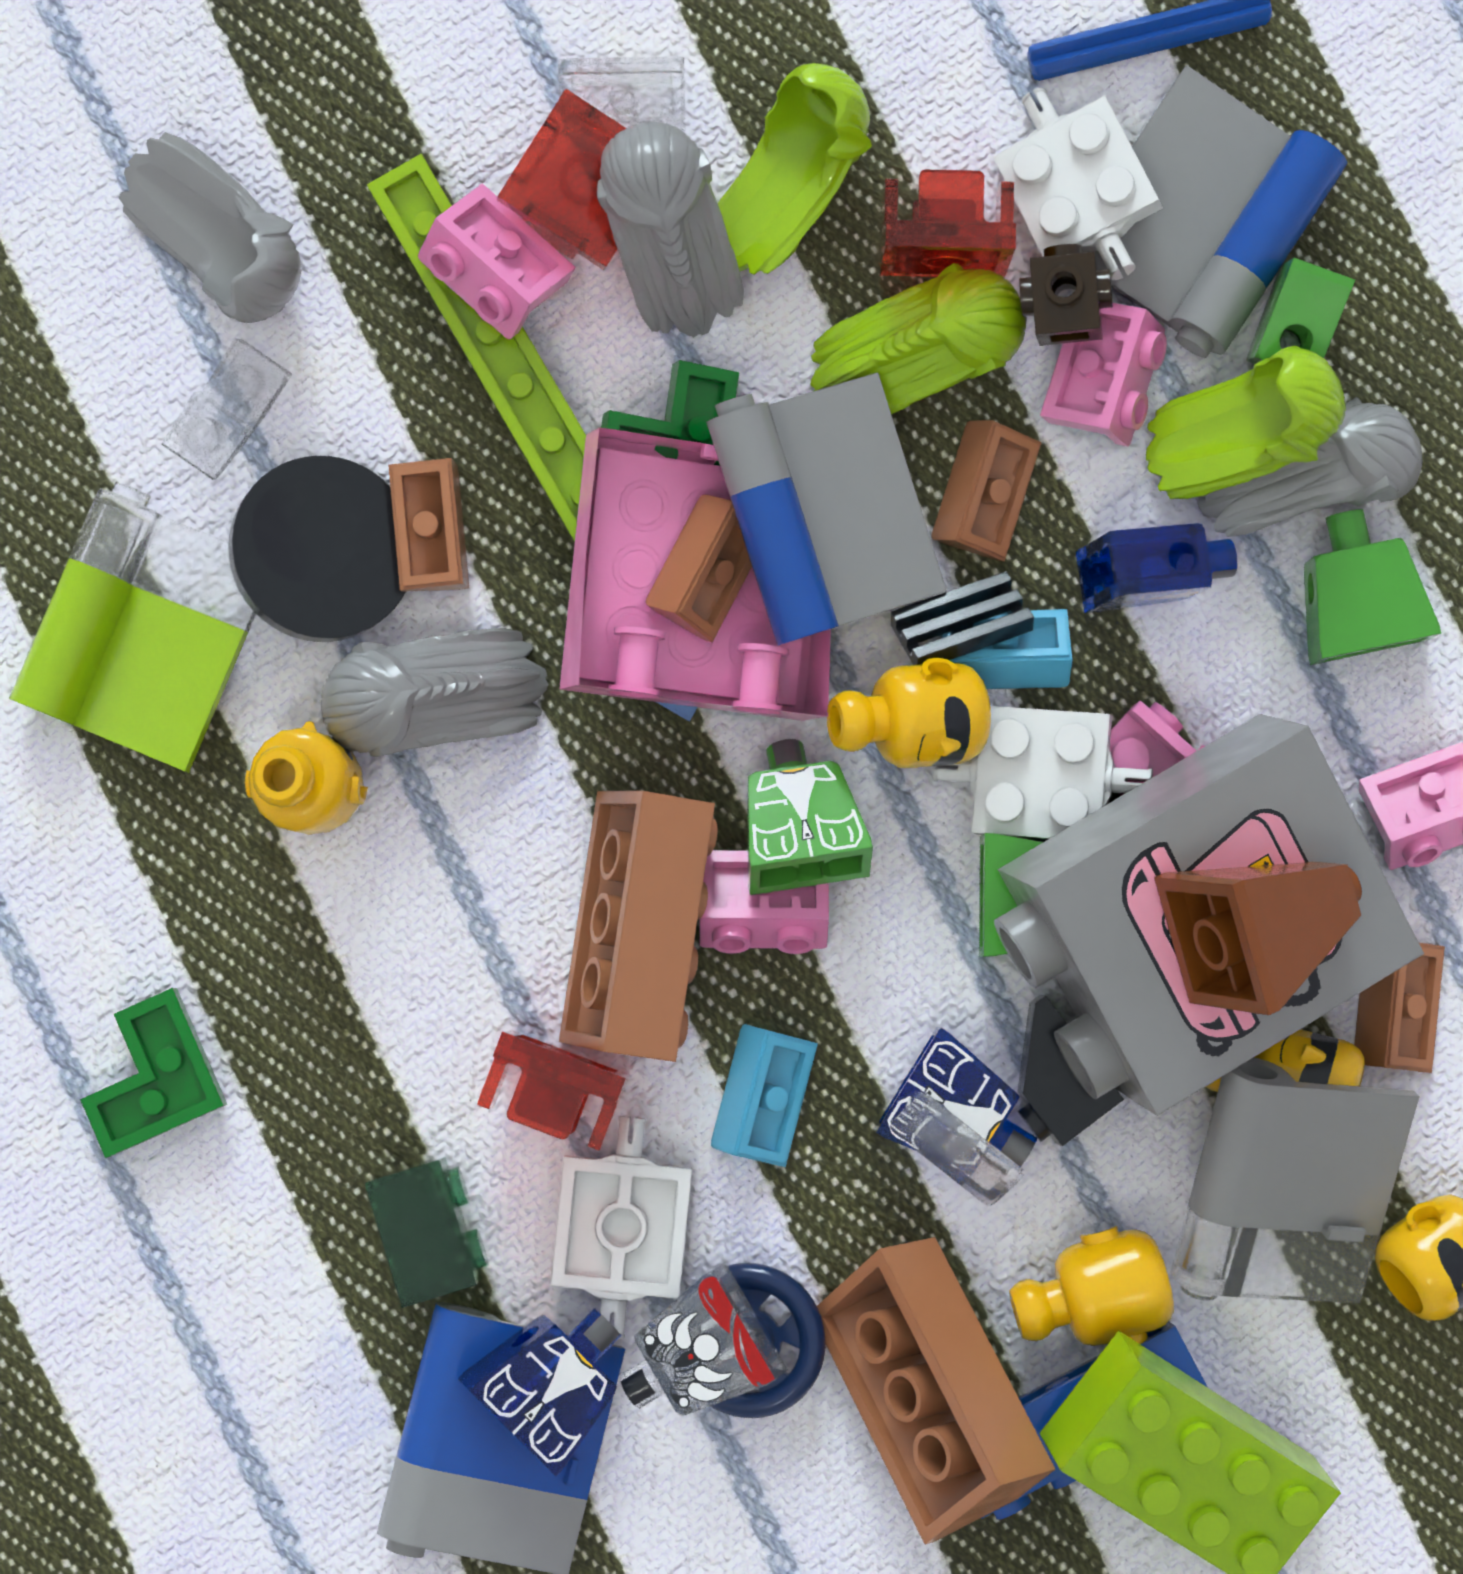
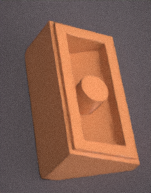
(986, 489)
(428, 525)
(703, 570)
(1401, 1015)

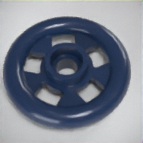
(802, 1330)

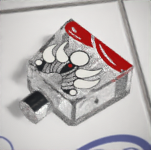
(703, 1349)

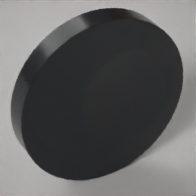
(317, 549)

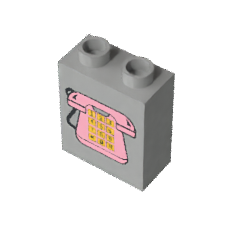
(1101, 930)

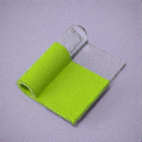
(138, 631)

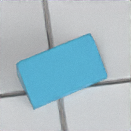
(1028, 660)
(763, 1095)

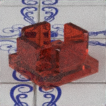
(559, 181)
(947, 226)
(553, 1087)

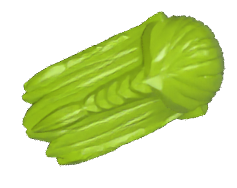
(797, 165)
(926, 336)
(1246, 425)

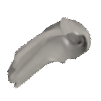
(212, 228)
(668, 228)
(1364, 461)
(432, 691)

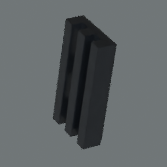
(956, 613)

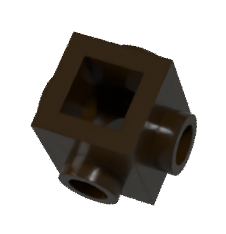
(1070, 317)

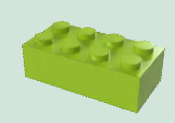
(1188, 1461)

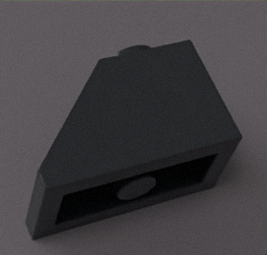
(1052, 1094)

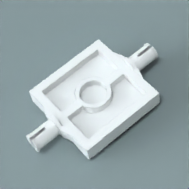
(1078, 180)
(1041, 772)
(621, 1225)

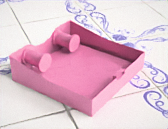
(619, 646)

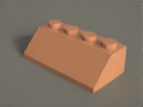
(638, 924)
(931, 1389)

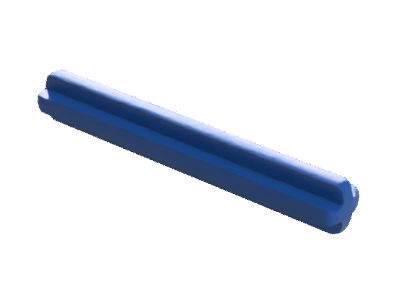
(1145, 36)

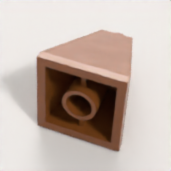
(1256, 930)

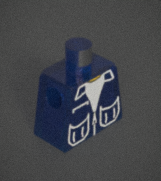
(1151, 566)
(967, 1090)
(547, 1384)

